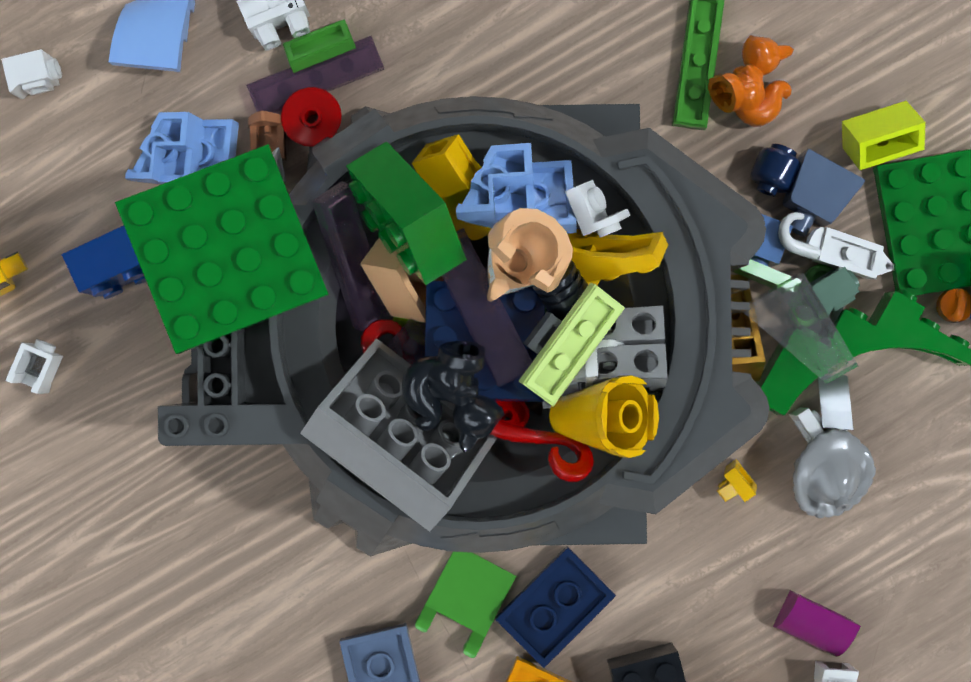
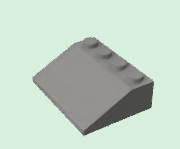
(376, 438)

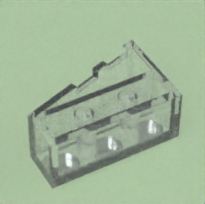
(803, 327)

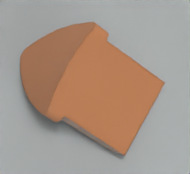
(267, 129)

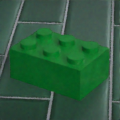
(405, 213)

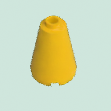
(609, 416)

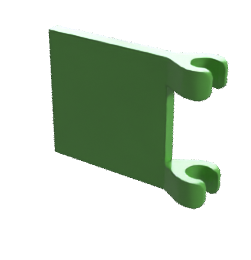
(468, 593)

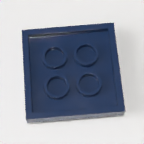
(447, 325)

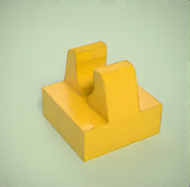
(736, 483)

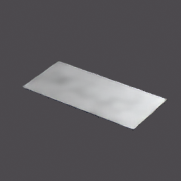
(835, 403)

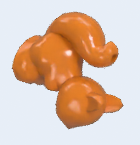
(744, 88)

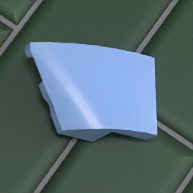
(151, 34)
(183, 145)
(514, 182)

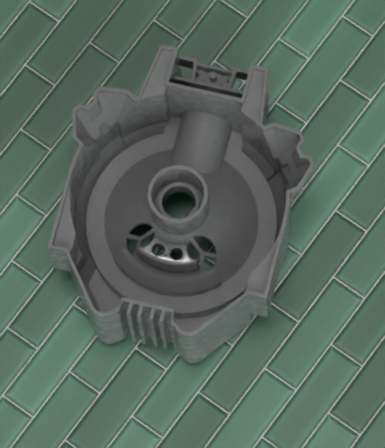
(276, 373)

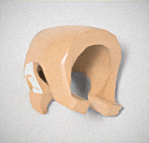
(526, 252)

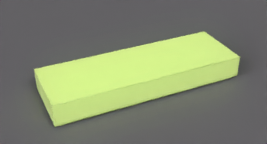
(572, 344)

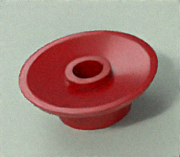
(304, 104)

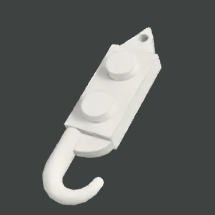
(836, 249)

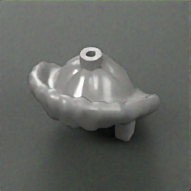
(832, 474)

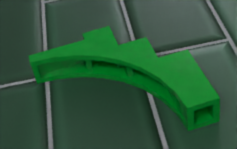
(892, 325)

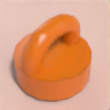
(954, 305)

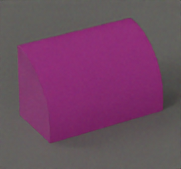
(816, 624)

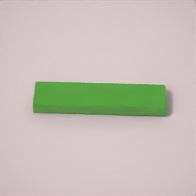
(697, 63)

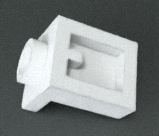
(589, 209)
(808, 423)

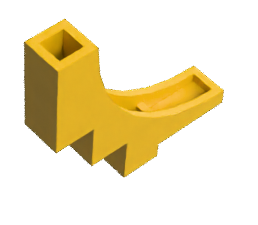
(449, 170)

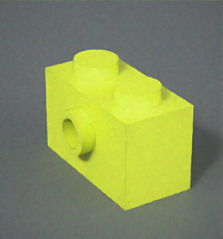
(883, 135)

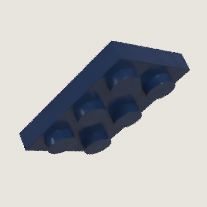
(555, 606)

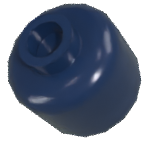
(775, 169)

